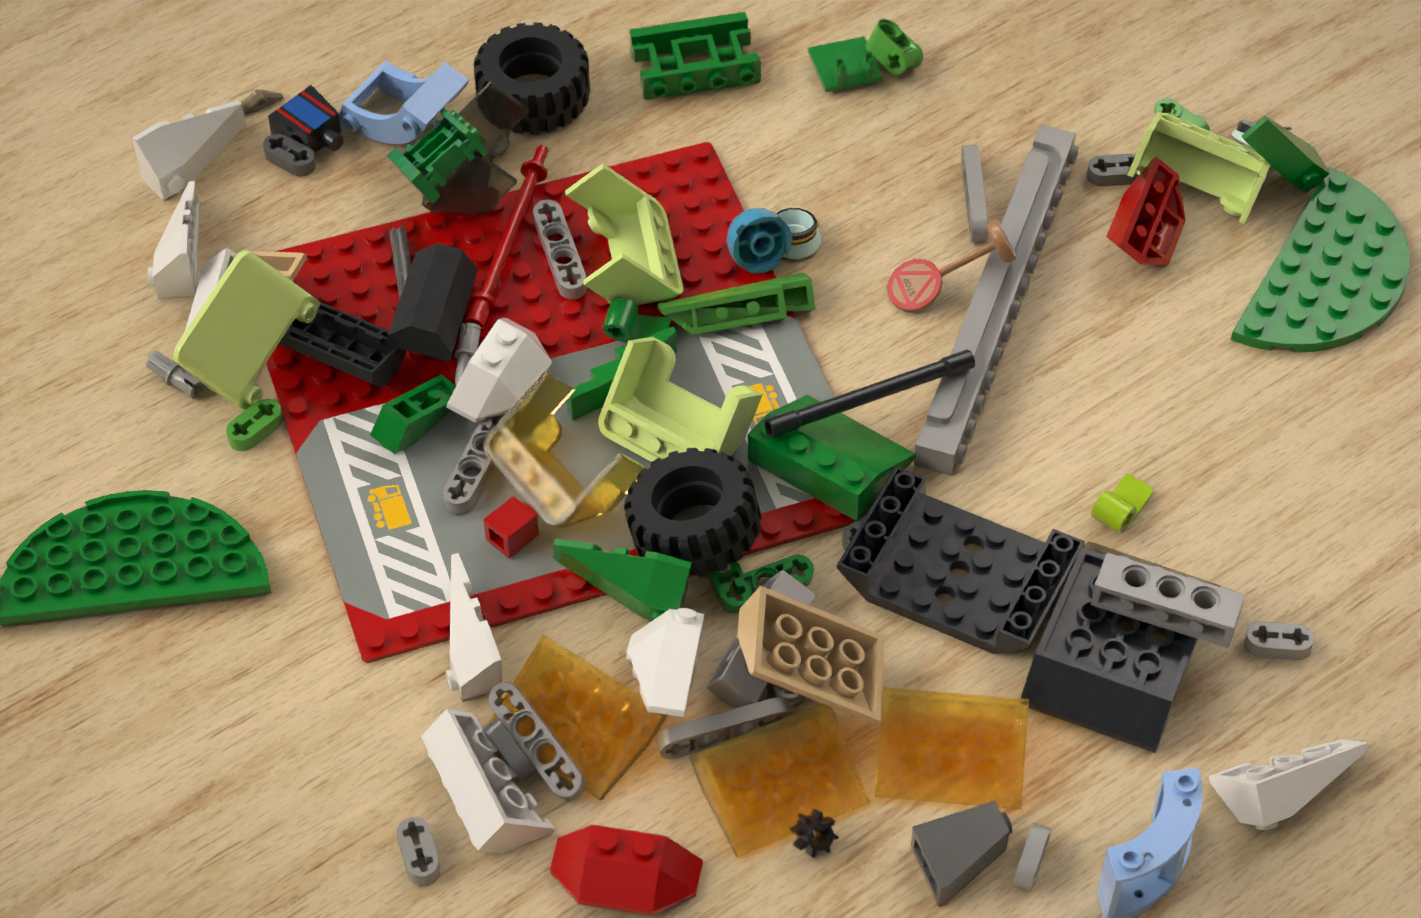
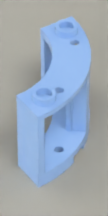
(422, 100)
(1164, 845)

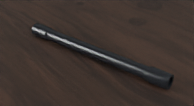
(793, 420)

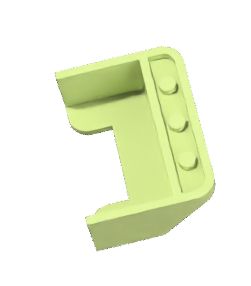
(660, 417)

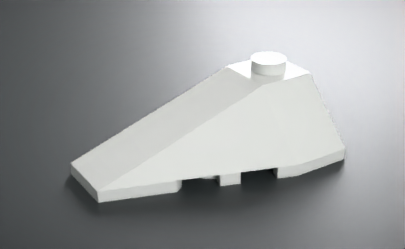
(180, 151)

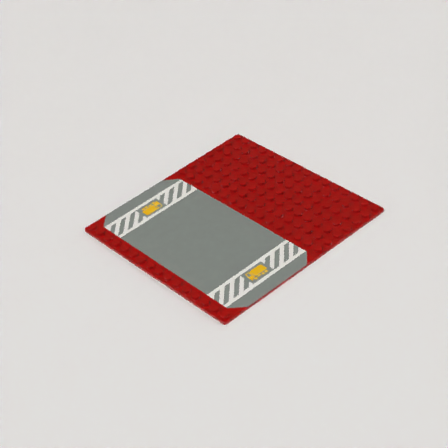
(387, 510)

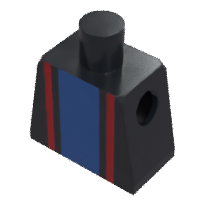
(309, 121)

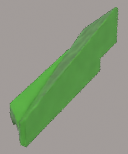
(742, 304)

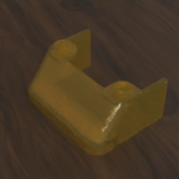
(522, 452)

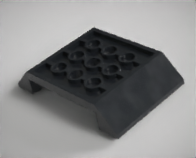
(913, 543)
(1106, 675)

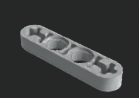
(974, 193)
(558, 249)
(470, 458)
(720, 727)
(537, 740)

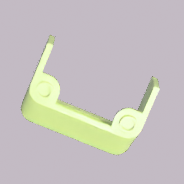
(1204, 162)
(637, 235)

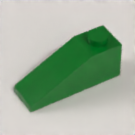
(1287, 154)
(412, 414)

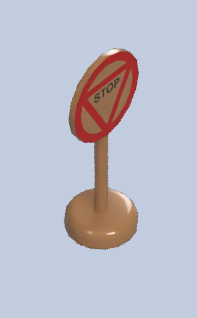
(919, 281)

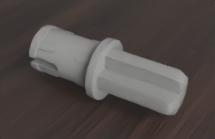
(467, 347)
(174, 374)

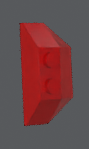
(1150, 216)
(625, 869)

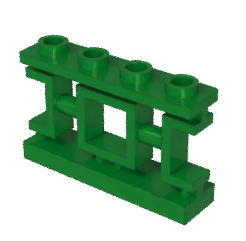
(692, 38)
(438, 153)

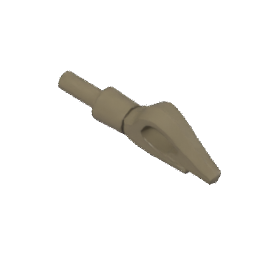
(260, 99)

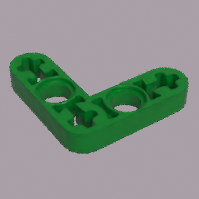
(747, 582)

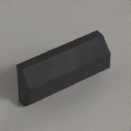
(433, 302)
(346, 345)

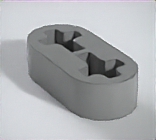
(1279, 640)
(424, 849)
(1032, 856)

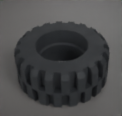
(542, 52)
(691, 481)

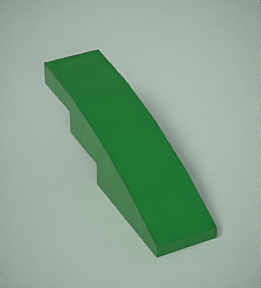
(592, 394)

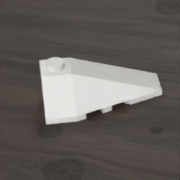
(177, 252)
(473, 651)
(666, 659)
(1281, 789)

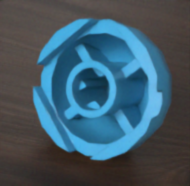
(758, 239)

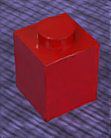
(511, 526)

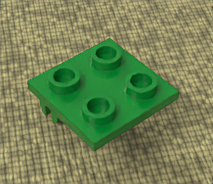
(844, 64)

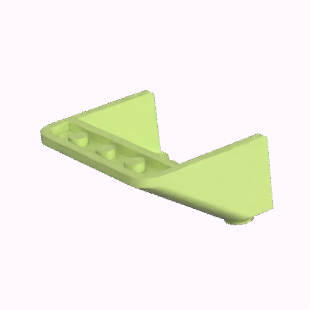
(242, 328)

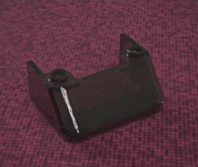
(479, 183)

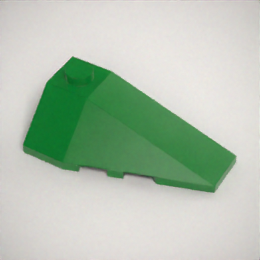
(640, 583)

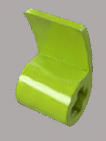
(1123, 504)

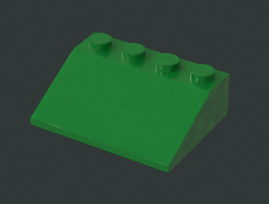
(829, 459)

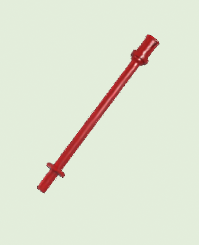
(482, 301)

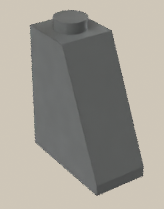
(959, 847)

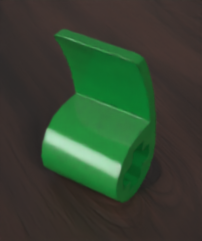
(626, 324)

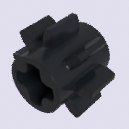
(806, 838)

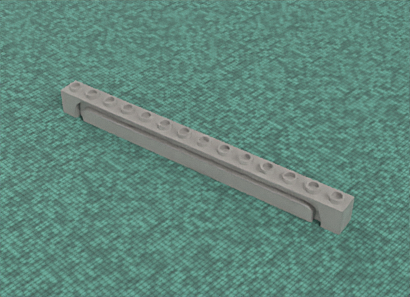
(997, 302)

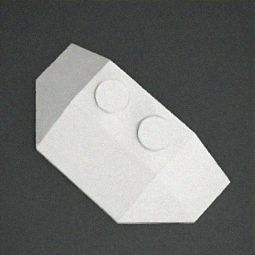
(499, 372)

